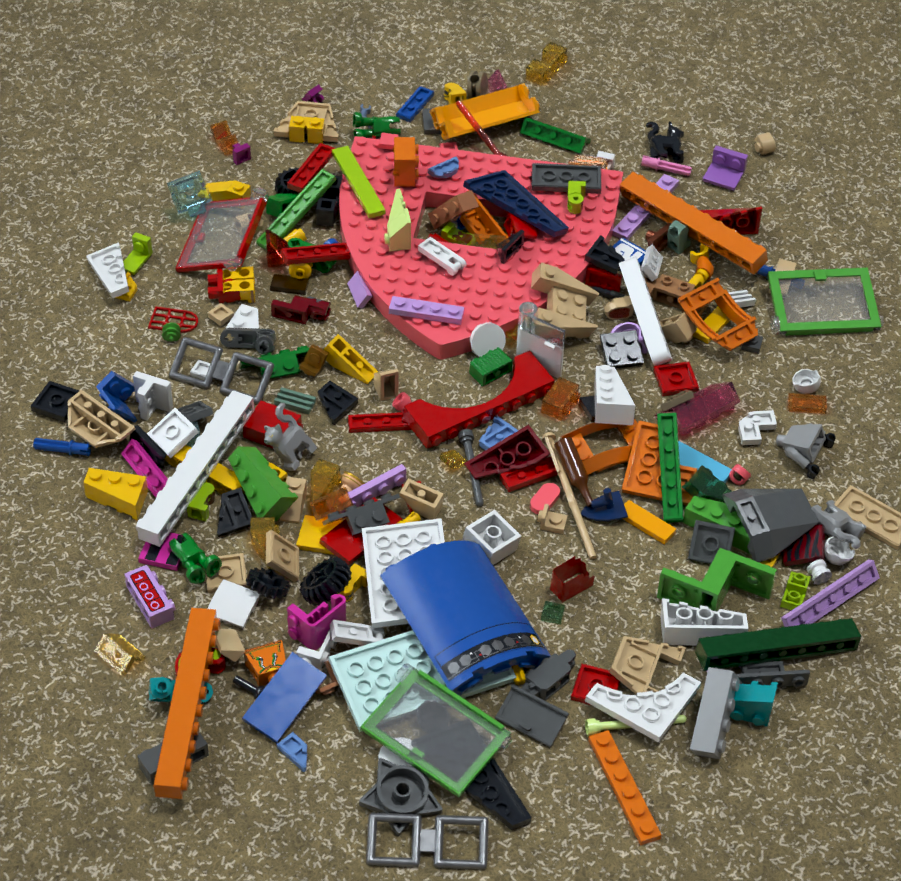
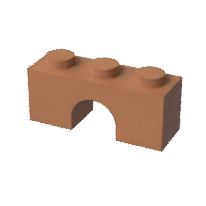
(452, 209)

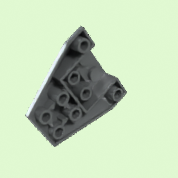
(771, 518)

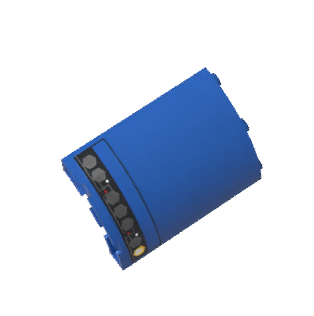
(463, 613)

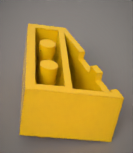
(117, 490)

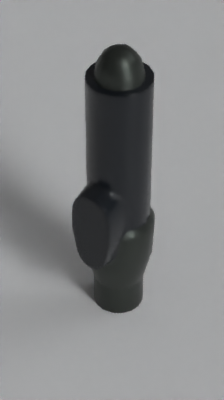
(611, 294)

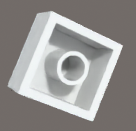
(494, 536)

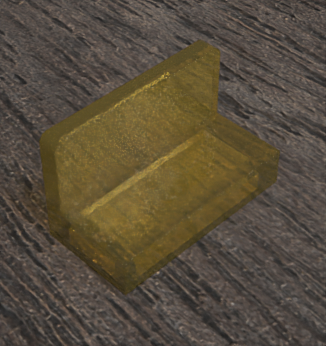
(118, 652)

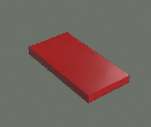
(349, 547)

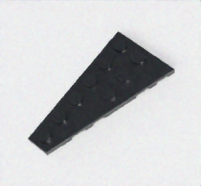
(498, 796)

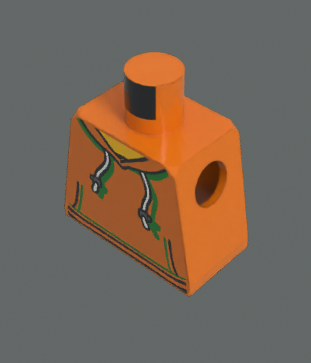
(265, 661)

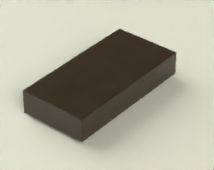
(288, 284)

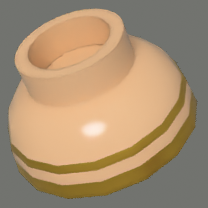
(350, 481)

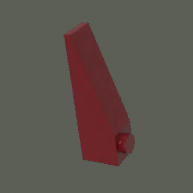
(511, 453)

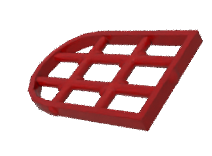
(191, 327)

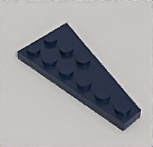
(511, 196)

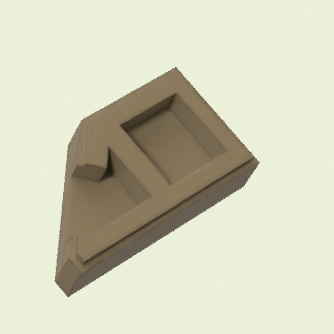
(677, 399)

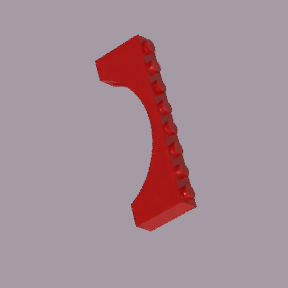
(437, 423)

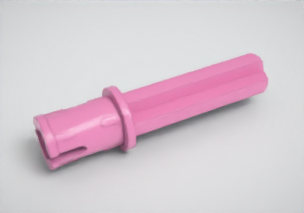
(665, 165)

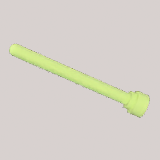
(595, 726)

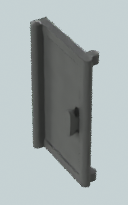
(526, 712)

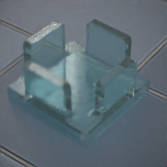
(190, 194)

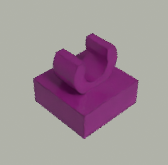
(313, 94)
(241, 153)

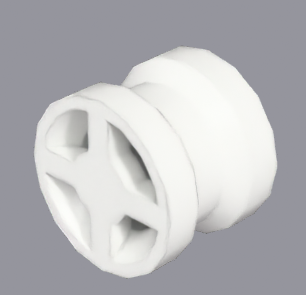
(819, 571)

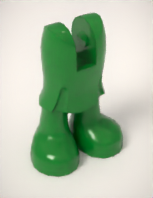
(378, 125)
(190, 555)

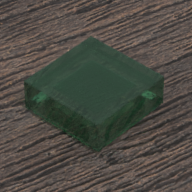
(553, 612)

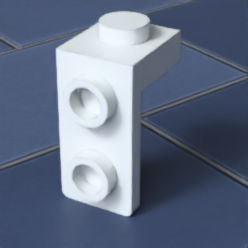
(317, 658)

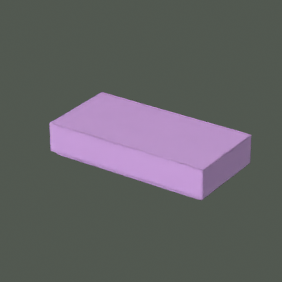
(359, 290)

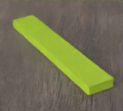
(358, 182)

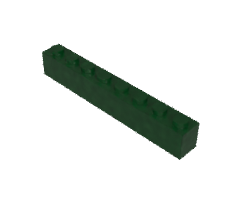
(777, 644)

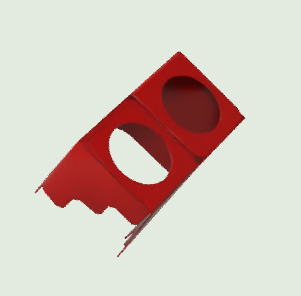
(576, 585)

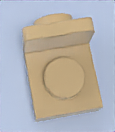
(552, 521)

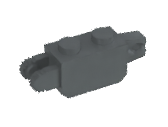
(550, 675)

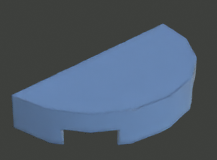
(445, 169)

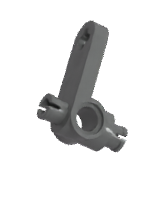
(256, 338)

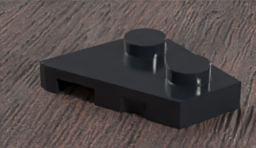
(604, 256)
(336, 401)
(233, 513)

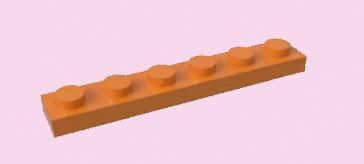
(624, 787)

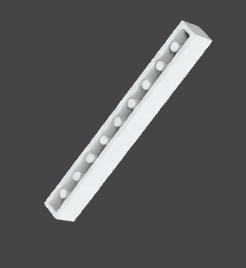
(195, 468)

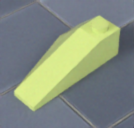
(399, 225)

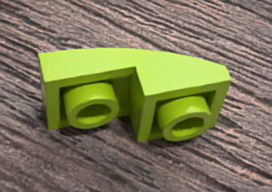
(795, 590)

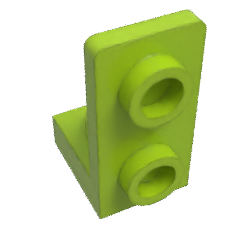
(141, 252)

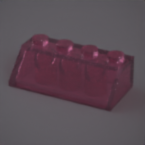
(705, 405)

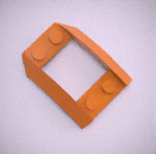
(712, 292)
(607, 458)

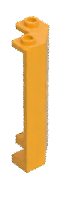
(486, 109)

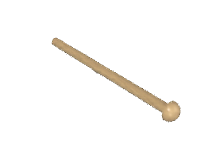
(549, 438)

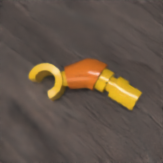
(704, 266)

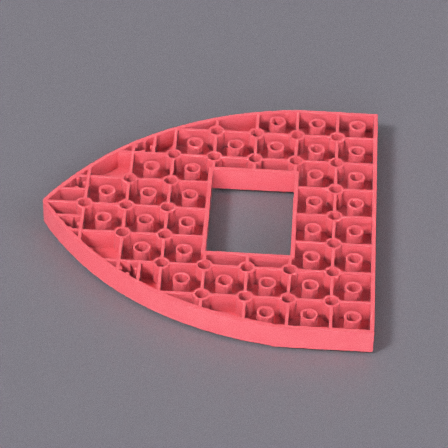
(485, 286)

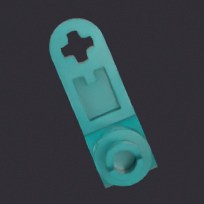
(162, 690)

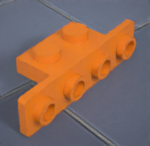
(481, 222)

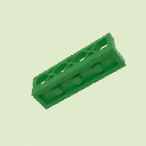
(554, 135)

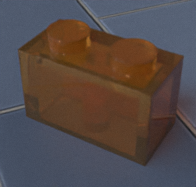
(560, 399)

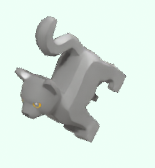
(290, 441)
(837, 522)

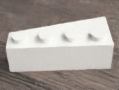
(611, 398)
(687, 624)

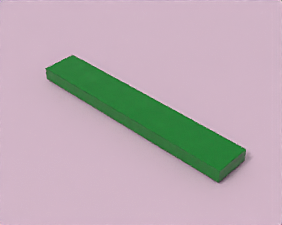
(670, 467)

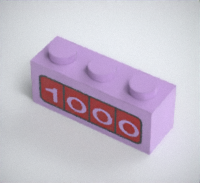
(150, 596)

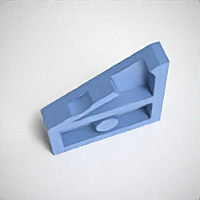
(497, 432)

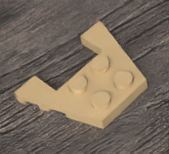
(310, 109)
(637, 661)

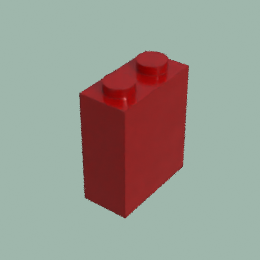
(265, 415)

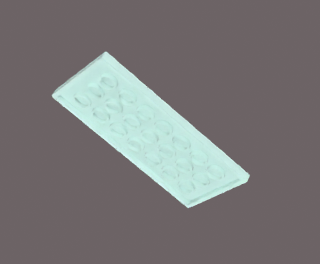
(370, 672)

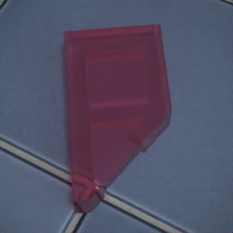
(496, 82)

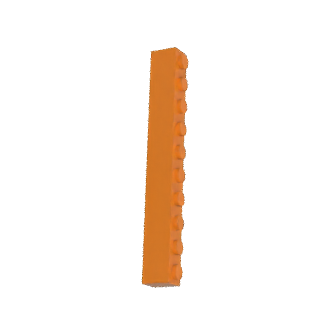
(701, 225)
(186, 704)

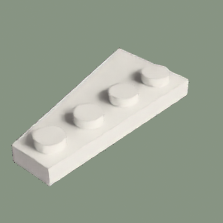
(110, 269)

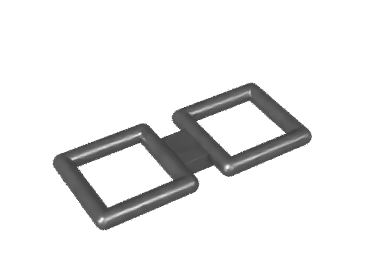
(219, 369)
(427, 841)

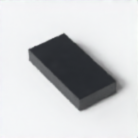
(588, 406)

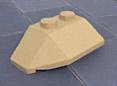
(95, 421)

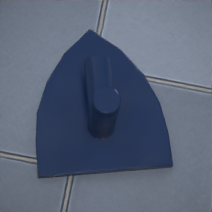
(606, 507)

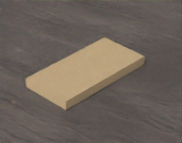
(878, 517)

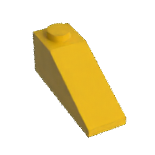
(229, 190)
(348, 360)

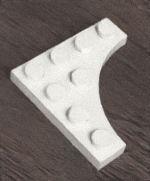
(647, 711)

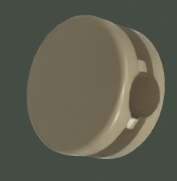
(477, 84)

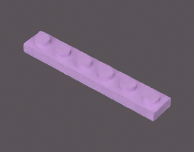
(638, 215)
(833, 595)

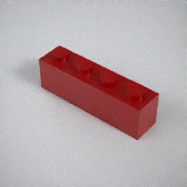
(741, 219)

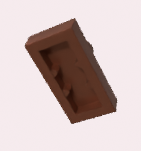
(659, 238)

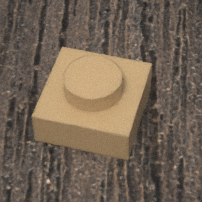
(220, 314)

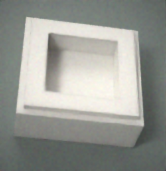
(200, 369)

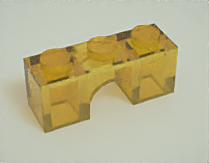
(552, 58)

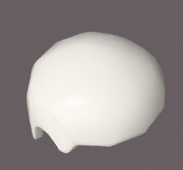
(806, 381)
(837, 551)

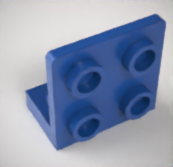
(115, 390)

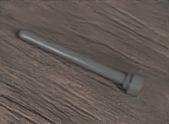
(466, 439)

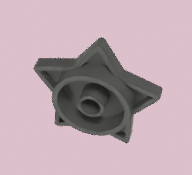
(398, 780)

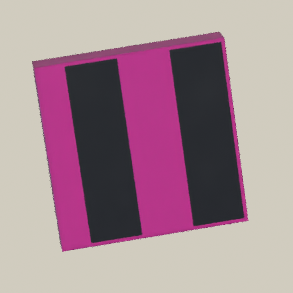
(162, 555)

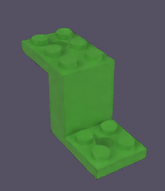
(723, 572)

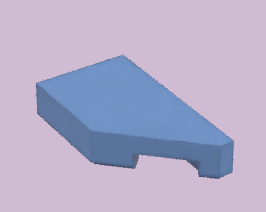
(295, 750)

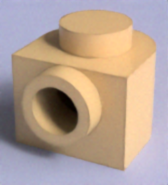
(765, 143)

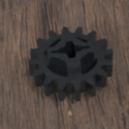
(268, 583)

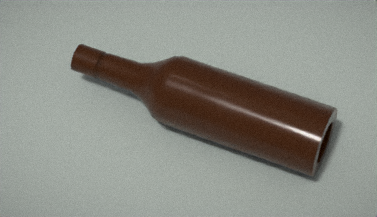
(574, 467)

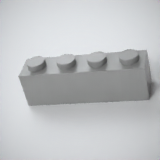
(714, 713)

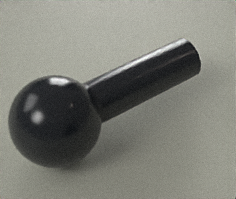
(248, 686)

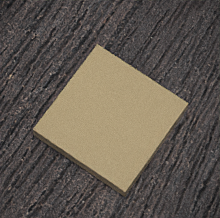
(282, 555)
(232, 570)

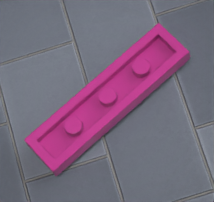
(144, 466)

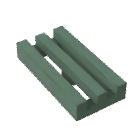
(296, 399)

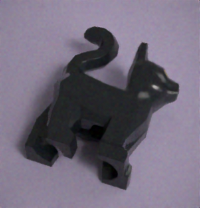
(664, 145)

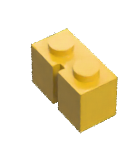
(312, 126)

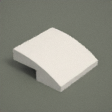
(234, 603)

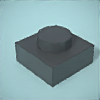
(753, 345)

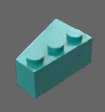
(754, 703)

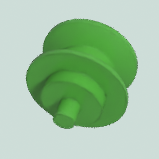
(171, 332)

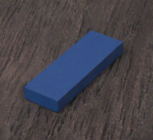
(415, 104)

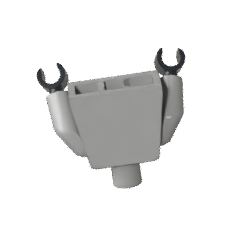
(804, 443)

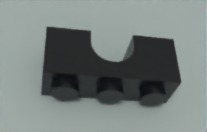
(329, 204)

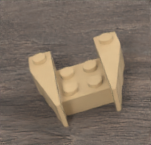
(565, 300)

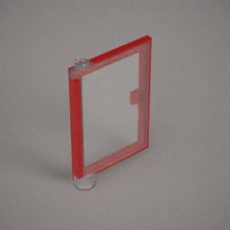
(223, 233)

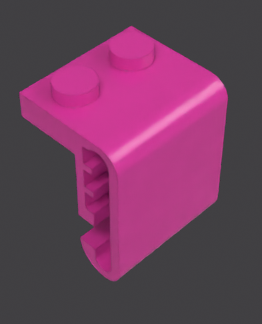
(314, 627)

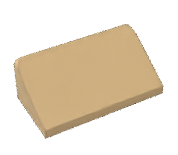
(229, 644)

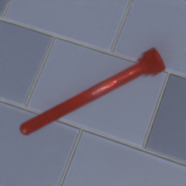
(478, 129)

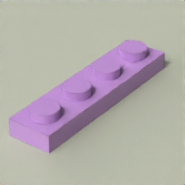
(426, 310)
(378, 486)

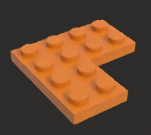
(643, 467)

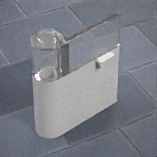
(541, 338)

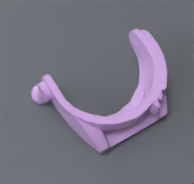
(629, 326)

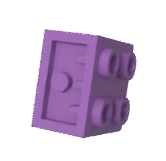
(726, 168)

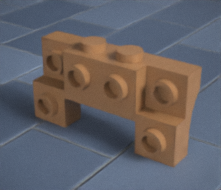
(669, 289)

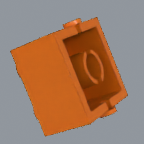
(405, 161)

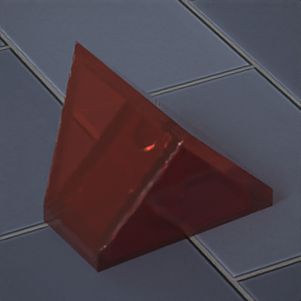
(273, 248)

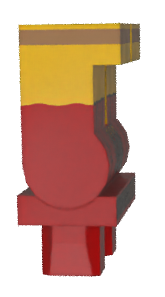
(232, 285)

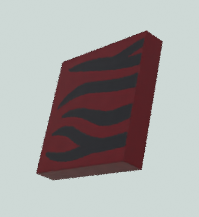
(806, 549)

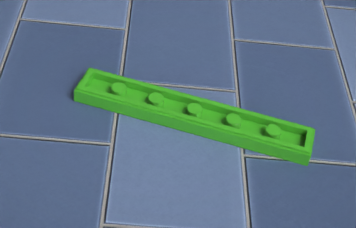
(299, 206)

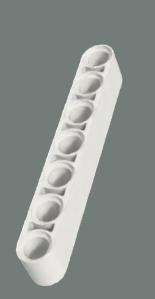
(645, 311)

